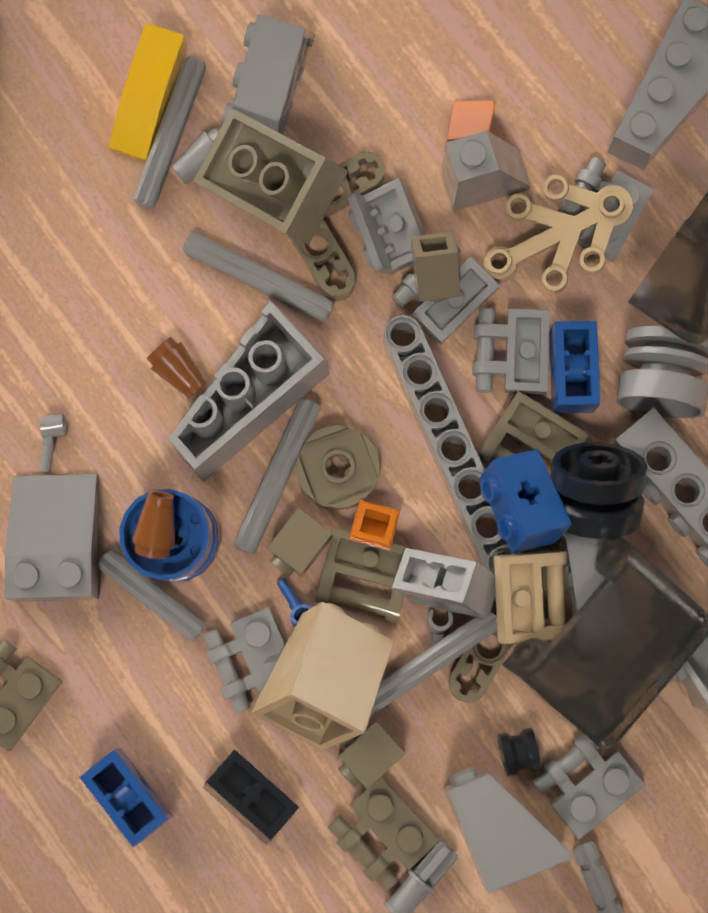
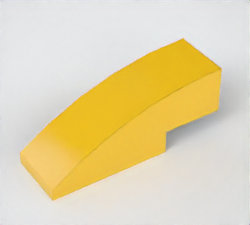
(147, 91)

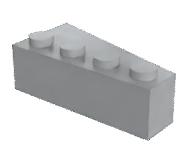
(669, 90)
(249, 393)

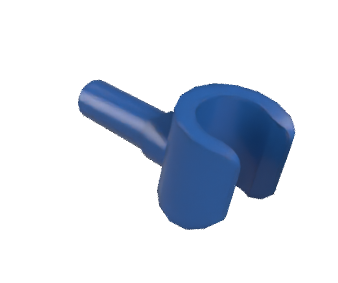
(295, 604)

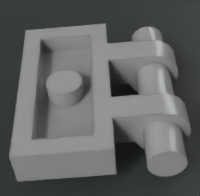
(591, 180)
(445, 317)
(525, 351)
(261, 646)
(593, 796)

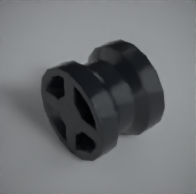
(519, 751)

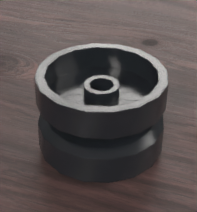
(600, 488)

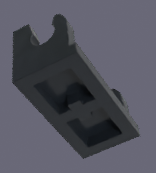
(250, 797)

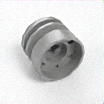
(663, 374)

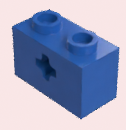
(574, 367)
(524, 501)
(126, 796)

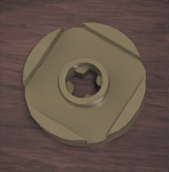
(348, 446)

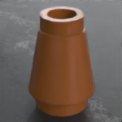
(176, 367)
(155, 528)

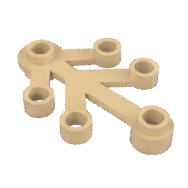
(564, 230)

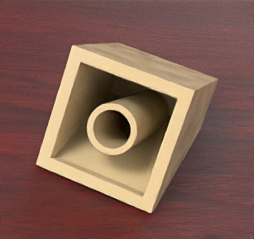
(325, 678)

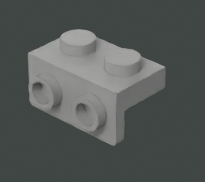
(386, 224)

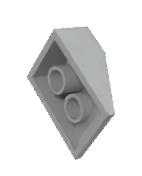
(52, 539)

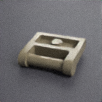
(533, 428)
(366, 564)

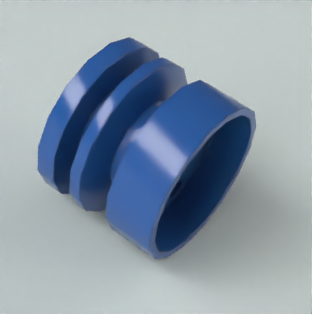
(186, 560)

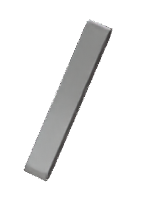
(436, 434)

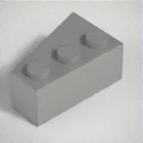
(269, 71)

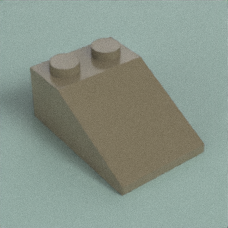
(270, 176)

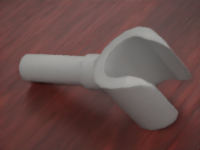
(50, 427)
(439, 632)

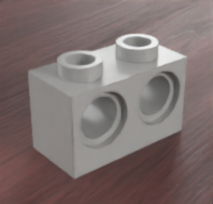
(446, 583)

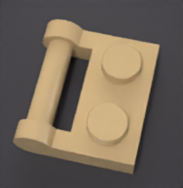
(521, 597)

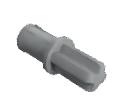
(422, 879)

